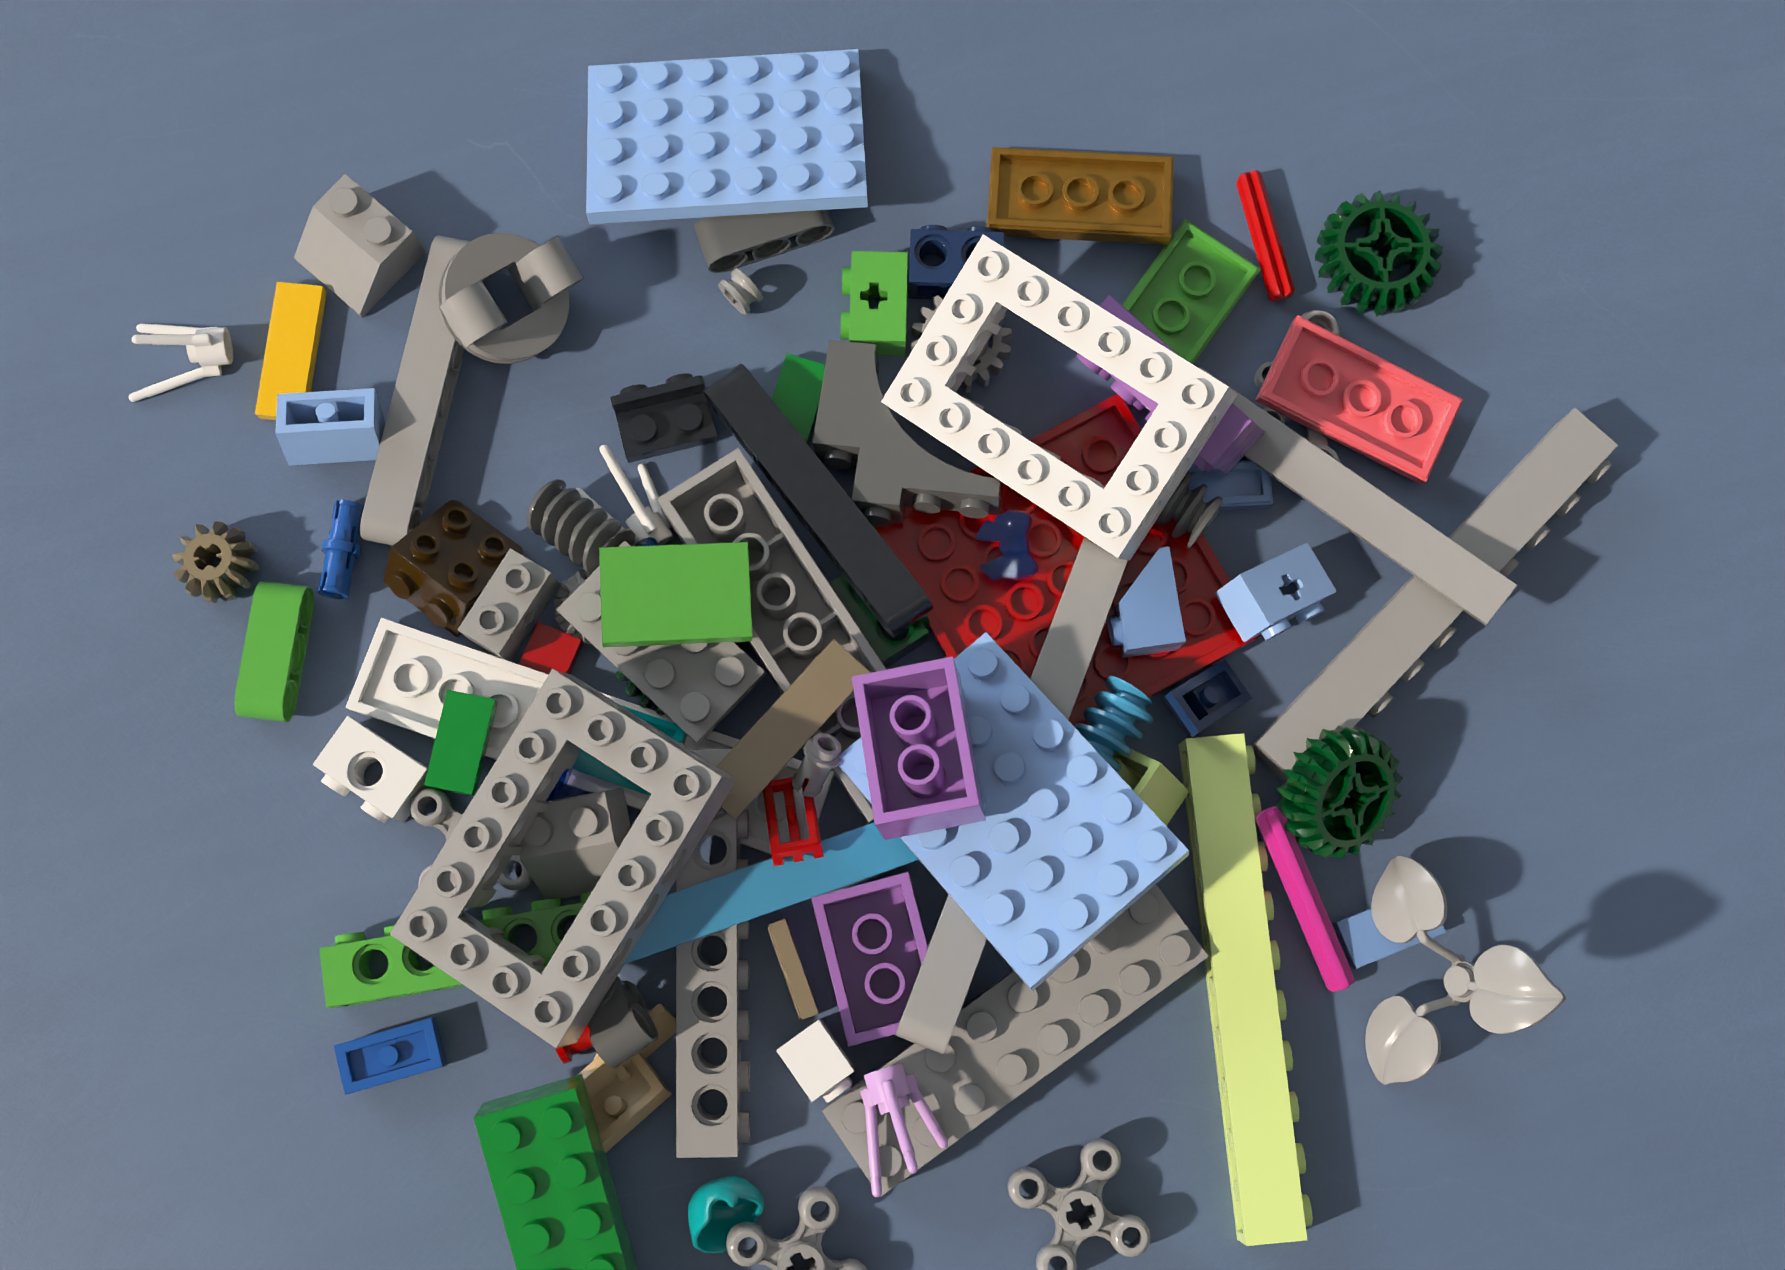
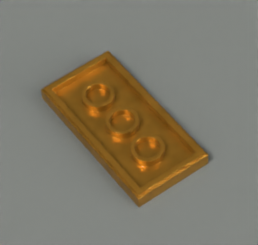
(1081, 195)

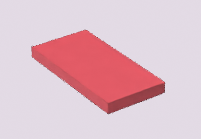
(1359, 400)

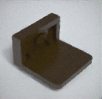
(446, 563)

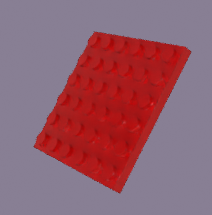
(1017, 614)

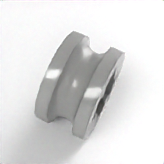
(740, 291)

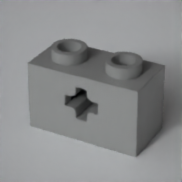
(509, 606)

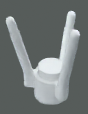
(205, 346)
(644, 521)

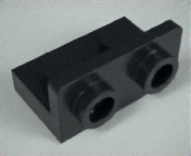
(664, 417)

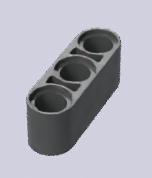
(747, 239)

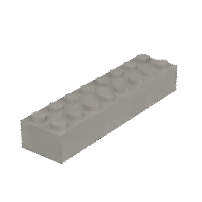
(790, 598)
(1019, 1035)

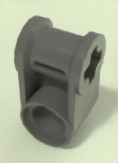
(621, 1024)

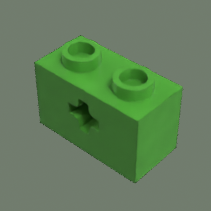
(882, 278)

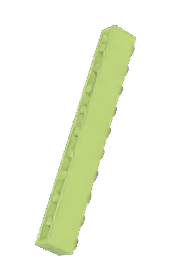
(1243, 992)

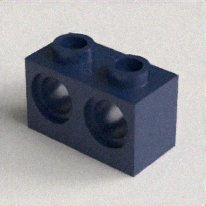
(952, 247)

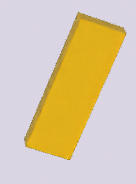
(290, 344)

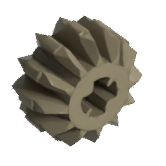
(199, 553)

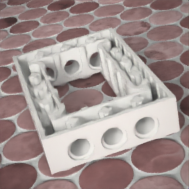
(1156, 463)

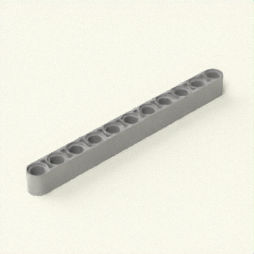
(1059, 676)

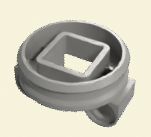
(473, 316)

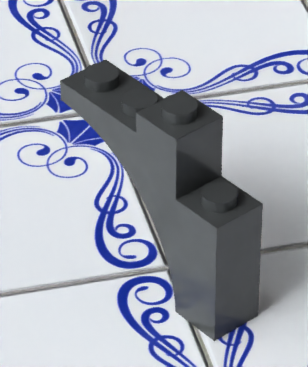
(891, 466)

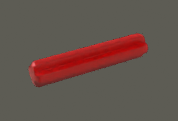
(1265, 236)

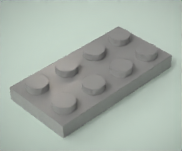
(686, 681)

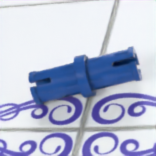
(341, 549)

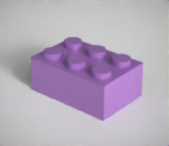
(918, 748)
(872, 953)

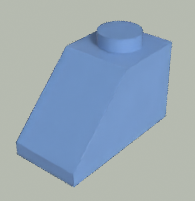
(1149, 612)

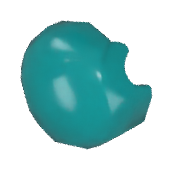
(720, 1207)

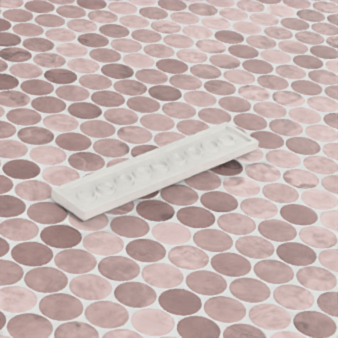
(407, 685)

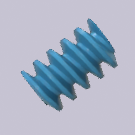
(1115, 719)

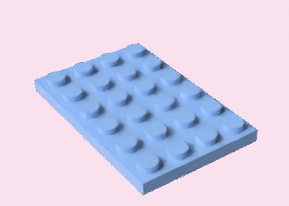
(725, 137)
(1061, 828)

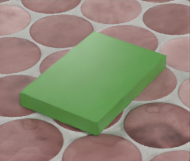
(1190, 290)
(675, 594)

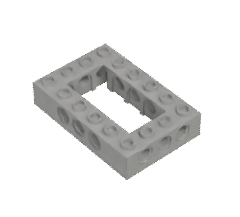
(684, 799)

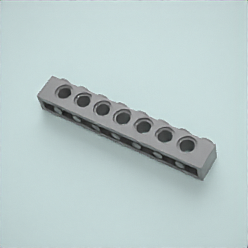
(698, 1131)

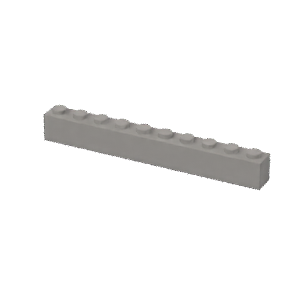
(1420, 616)

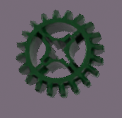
(1392, 232)
(1331, 787)

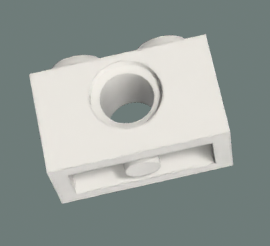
(350, 754)
(818, 1062)

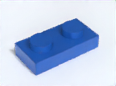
(390, 1055)

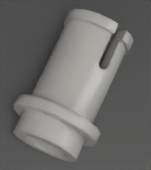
(820, 757)

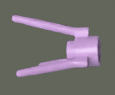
(889, 1091)

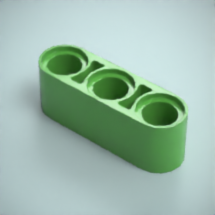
(274, 651)

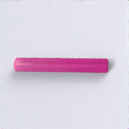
(1305, 900)

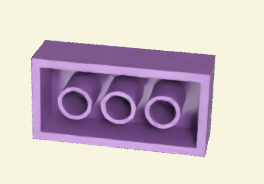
(1231, 437)

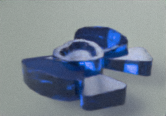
(1012, 531)

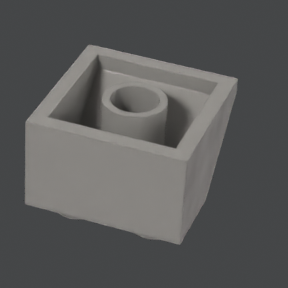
(356, 246)
(574, 842)

